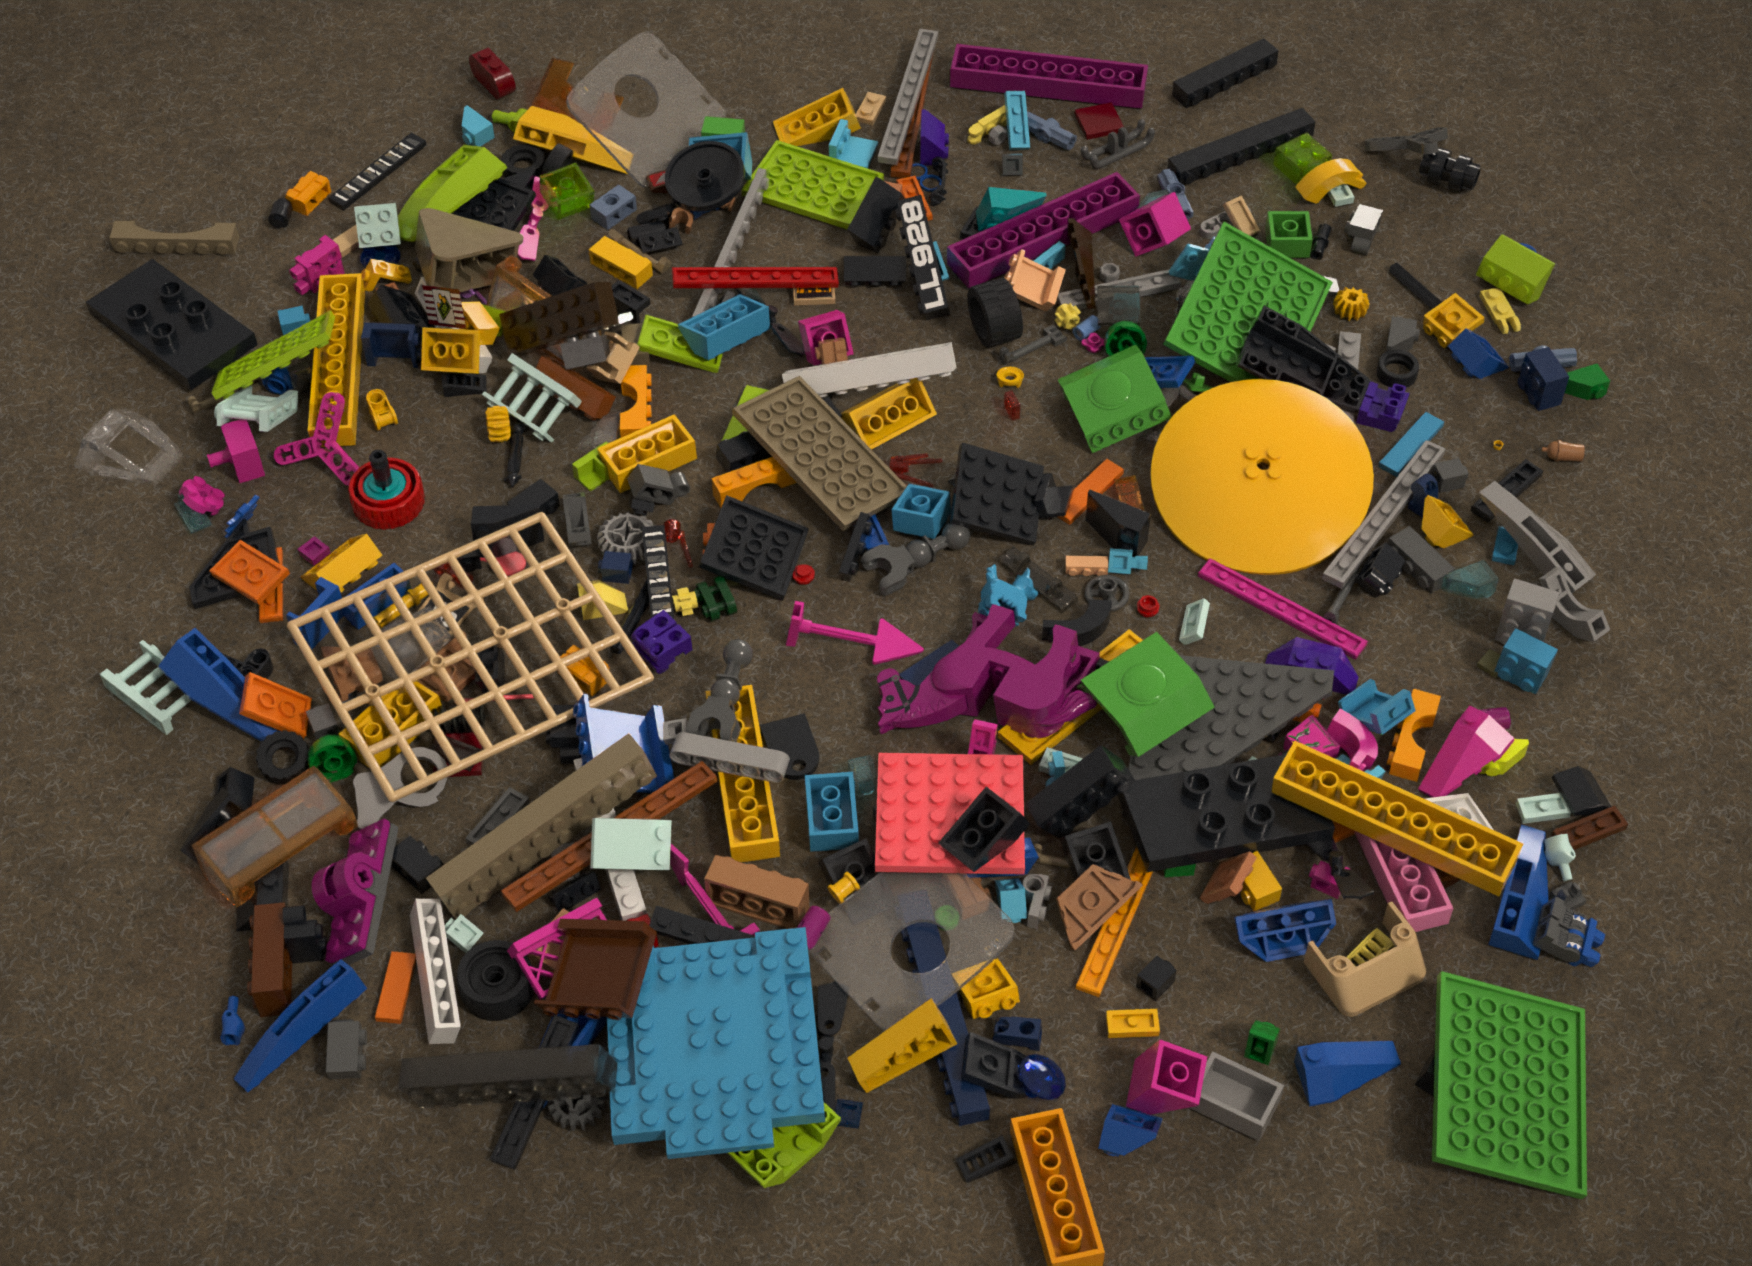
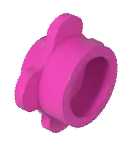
(1093, 343)

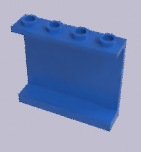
(602, 728)

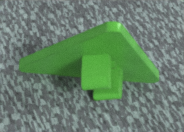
(1196, 383)

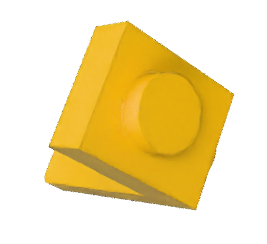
(377, 269)

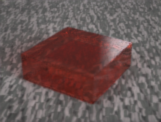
(1012, 405)

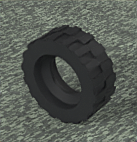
(520, 153)
(271, 745)

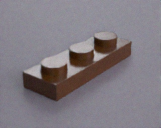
(1593, 827)

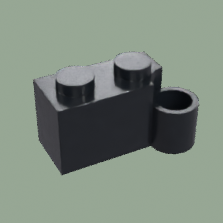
(556, 276)
(1380, 571)
(564, 737)
(303, 936)

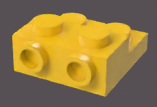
(1450, 319)
(990, 991)

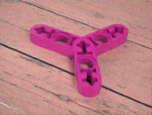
(321, 433)

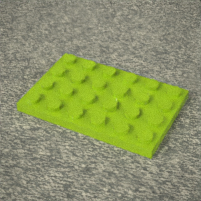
(814, 184)
(274, 355)

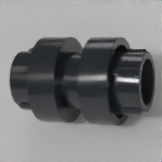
(1459, 172)

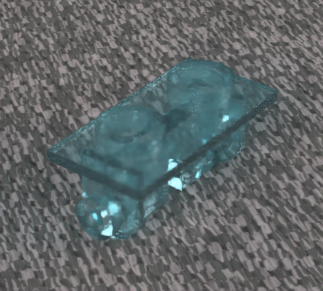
(194, 520)

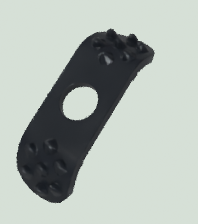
(937, 195)

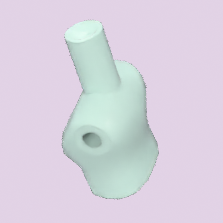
(1560, 854)

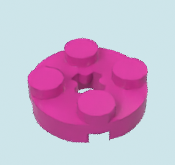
(201, 496)

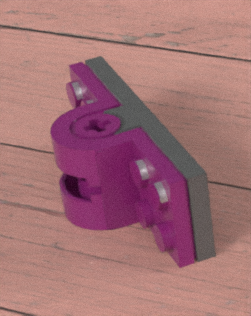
(356, 891)

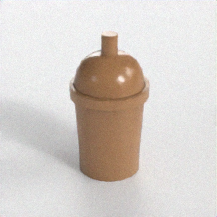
(1564, 451)

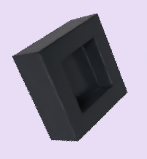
(470, 561)

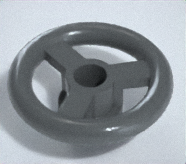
(1107, 589)

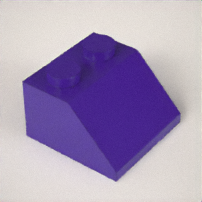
(932, 138)

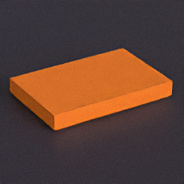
(249, 572)
(275, 705)

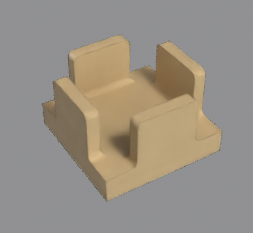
(617, 361)

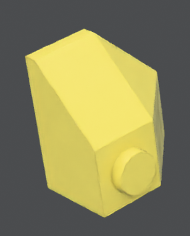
(611, 596)

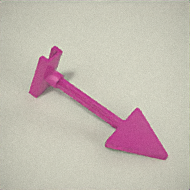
(888, 643)
(680, 867)

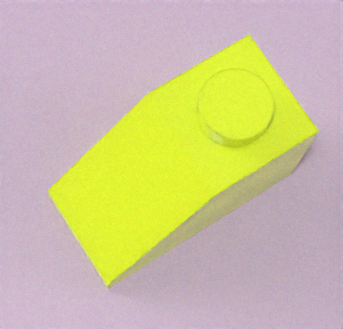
(1509, 759)

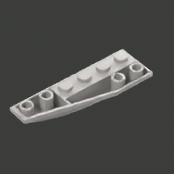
(1536, 537)

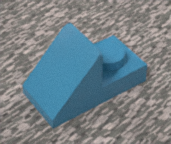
(1505, 547)

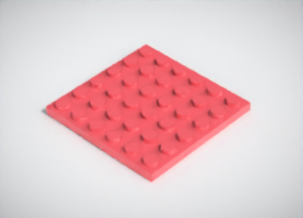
(924, 798)

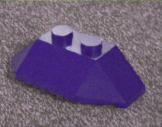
(1316, 655)

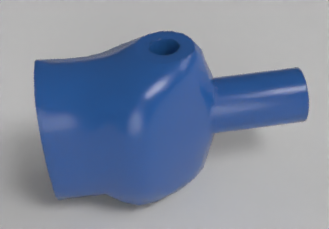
(232, 1025)

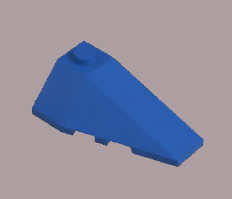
(1337, 1068)

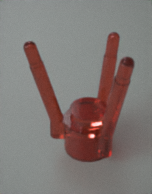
(901, 464)
(673, 533)

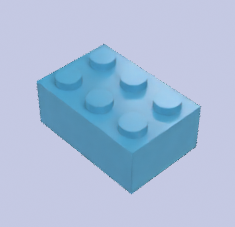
(831, 811)

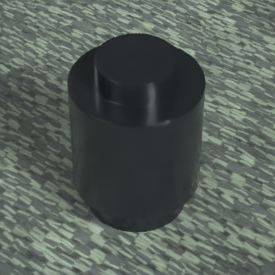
(280, 213)

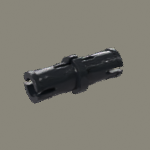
(1320, 241)

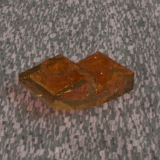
(1129, 491)

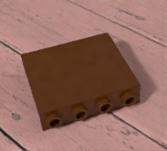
(599, 968)

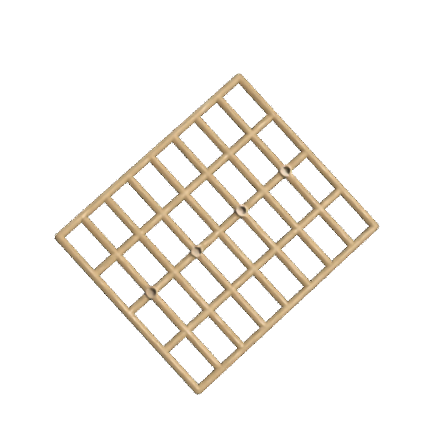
(438, 663)

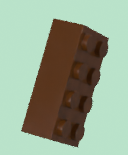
(270, 961)

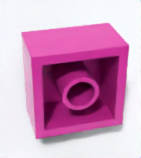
(823, 327)
(240, 451)

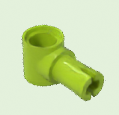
(510, 119)

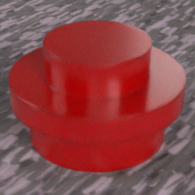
(803, 574)
(1148, 606)

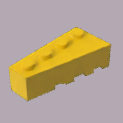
(902, 1047)

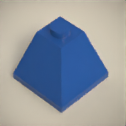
(1127, 1130)

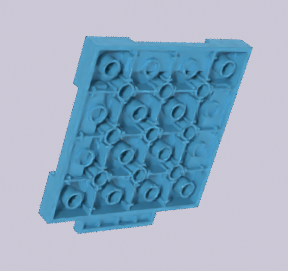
(718, 1047)

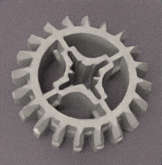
(618, 529)

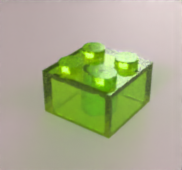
(1300, 156)
(566, 190)

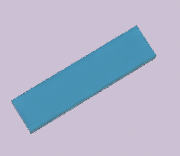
(1410, 443)

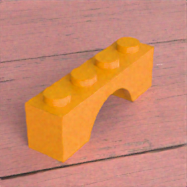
(635, 386)
(743, 480)
(1408, 756)

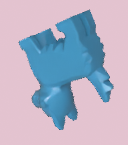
(1007, 595)

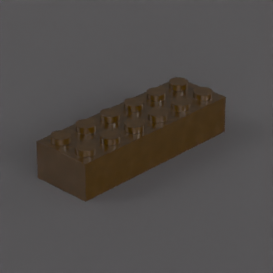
(559, 318)

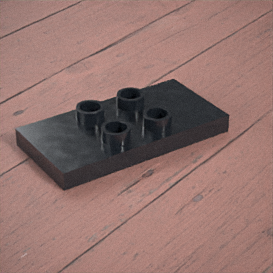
(172, 324)
(1216, 815)

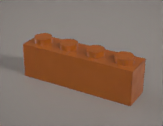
(595, 400)

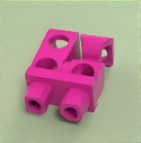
(316, 263)

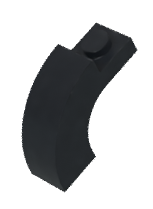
(1088, 626)

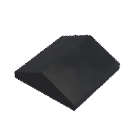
(1580, 791)

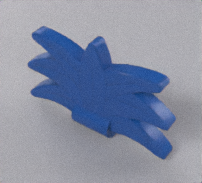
(243, 512)

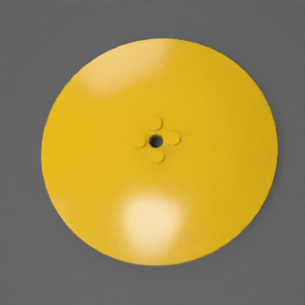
(1254, 517)

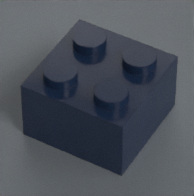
(1543, 379)

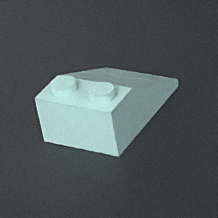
(630, 844)

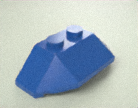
(1285, 929)

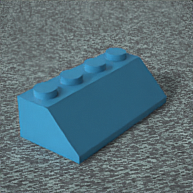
(725, 326)

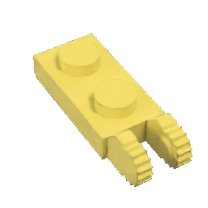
(986, 124)
(1500, 310)

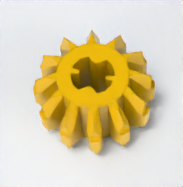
(1351, 303)
(498, 424)

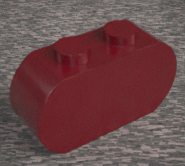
(492, 73)

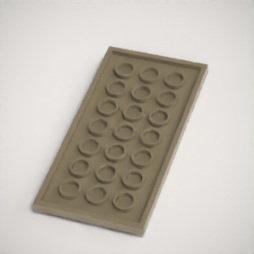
(820, 452)

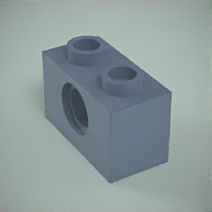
(613, 207)

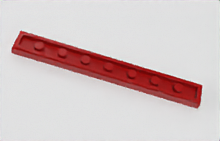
(755, 277)

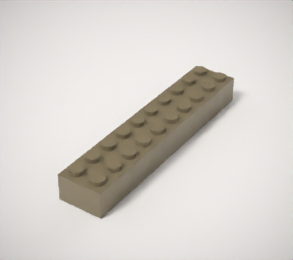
(542, 826)

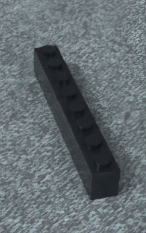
(1240, 146)

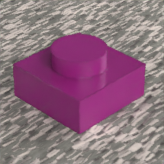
(314, 551)

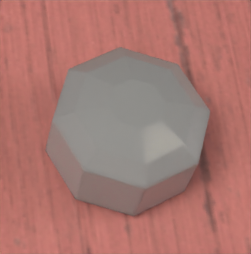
(997, 135)
(1109, 272)

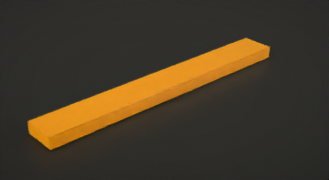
(1113, 934)

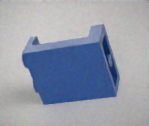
(316, 630)

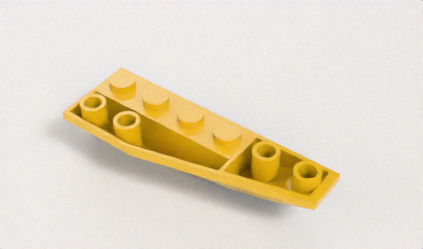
(549, 128)

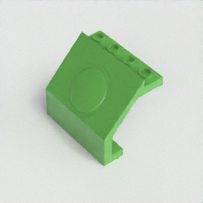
(1115, 398)
(1148, 693)

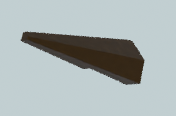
(1081, 244)

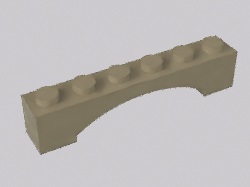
(214, 240)

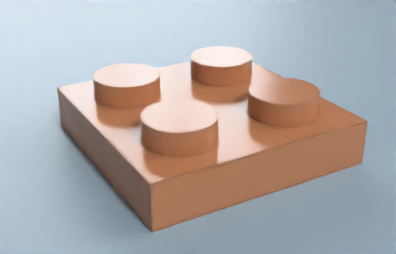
(1228, 878)

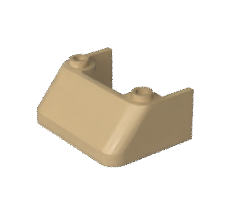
(1376, 980)

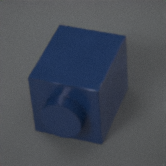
(616, 567)

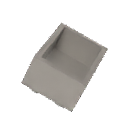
(1528, 610)
(1238, 1096)

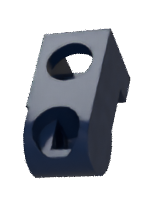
(1421, 488)
(1018, 1032)

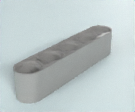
(730, 757)

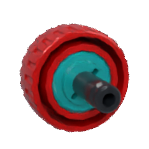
(386, 492)

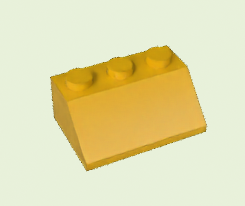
(345, 562)

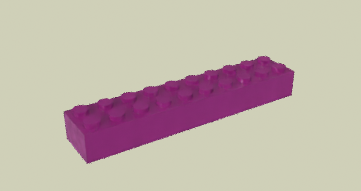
(1049, 75)
(1037, 230)

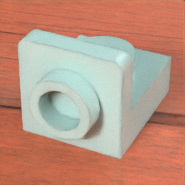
(462, 933)

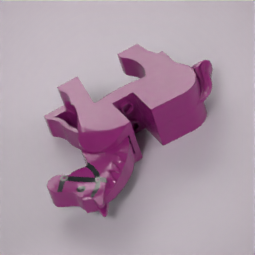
(1026, 696)

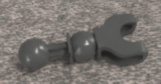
(918, 553)
(719, 708)

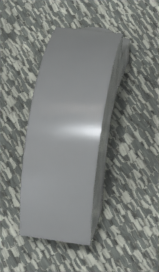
(1573, 616)

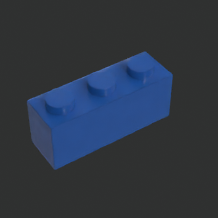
(378, 601)

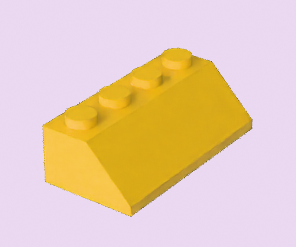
(890, 412)
(659, 445)
(404, 714)

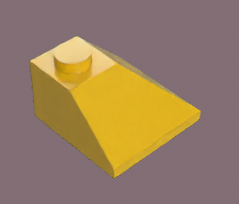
(1443, 524)

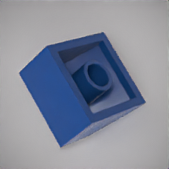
(1476, 355)

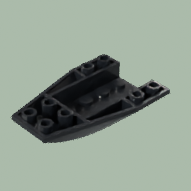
(1292, 354)

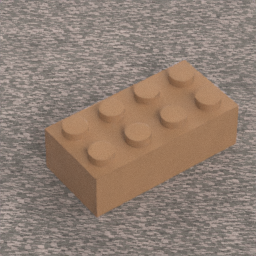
(757, 892)

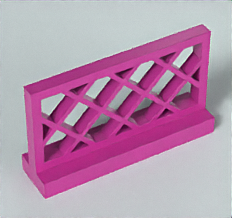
(545, 935)

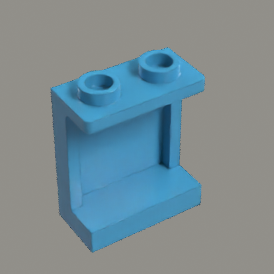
(1376, 709)

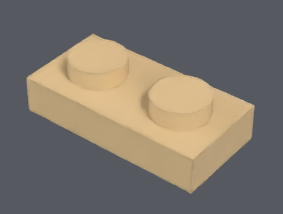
(870, 108)

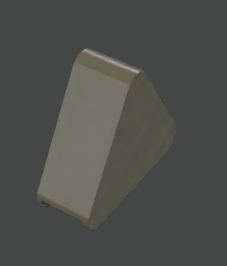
(460, 250)

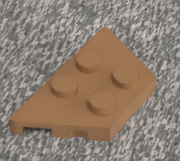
(461, 672)
(344, 676)
(1092, 902)

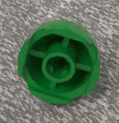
(1124, 335)
(332, 754)

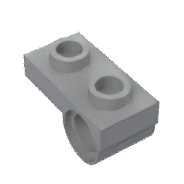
(1036, 898)

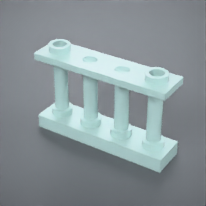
(534, 378)
(264, 409)
(132, 694)

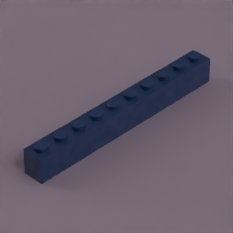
(968, 1099)

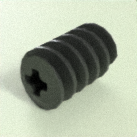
(460, 722)

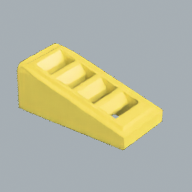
(1376, 941)

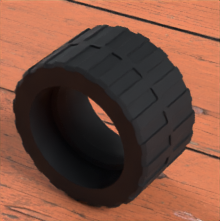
(995, 312)

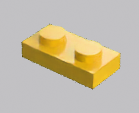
(1132, 1023)

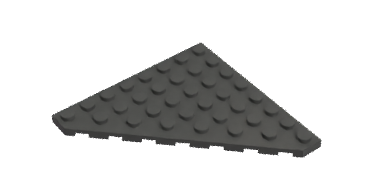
(1248, 704)

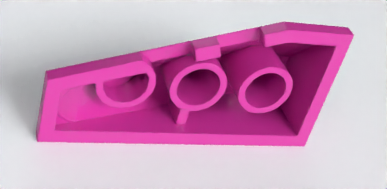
(1468, 748)

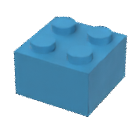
(921, 511)
(1525, 661)

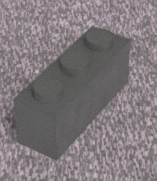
(1421, 559)

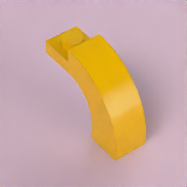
(1327, 176)

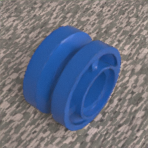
(278, 381)

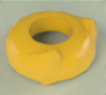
(1010, 371)

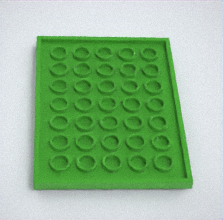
(1229, 294)
(1510, 1085)

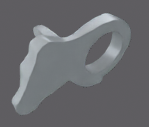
(373, 802)

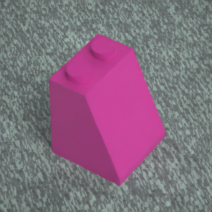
(1155, 224)
(1166, 1079)

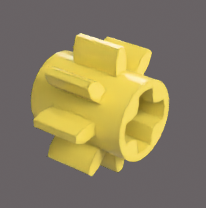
(1067, 316)
(685, 601)

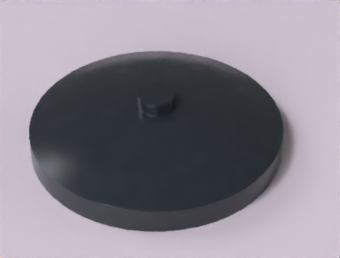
(705, 176)

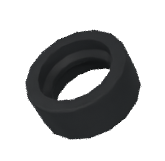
(558, 158)
(1397, 357)

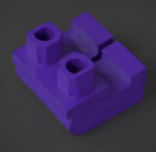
(1383, 408)
(661, 641)

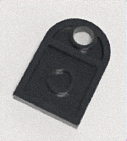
(795, 739)
(992, 1066)

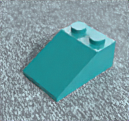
(1004, 204)

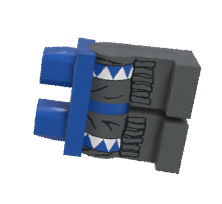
(1568, 934)

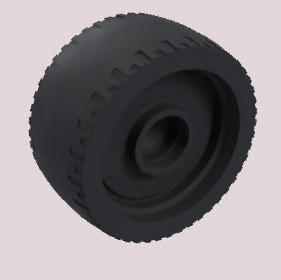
(493, 982)

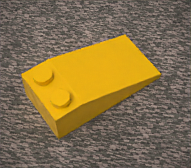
(817, 120)

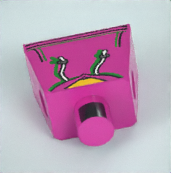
(1313, 735)

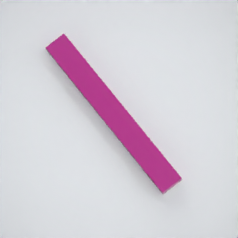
(1282, 608)

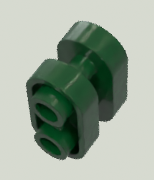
(709, 606)

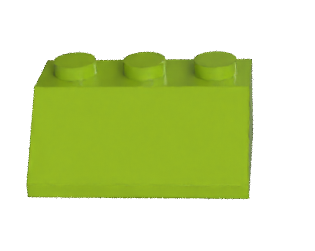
(1515, 269)

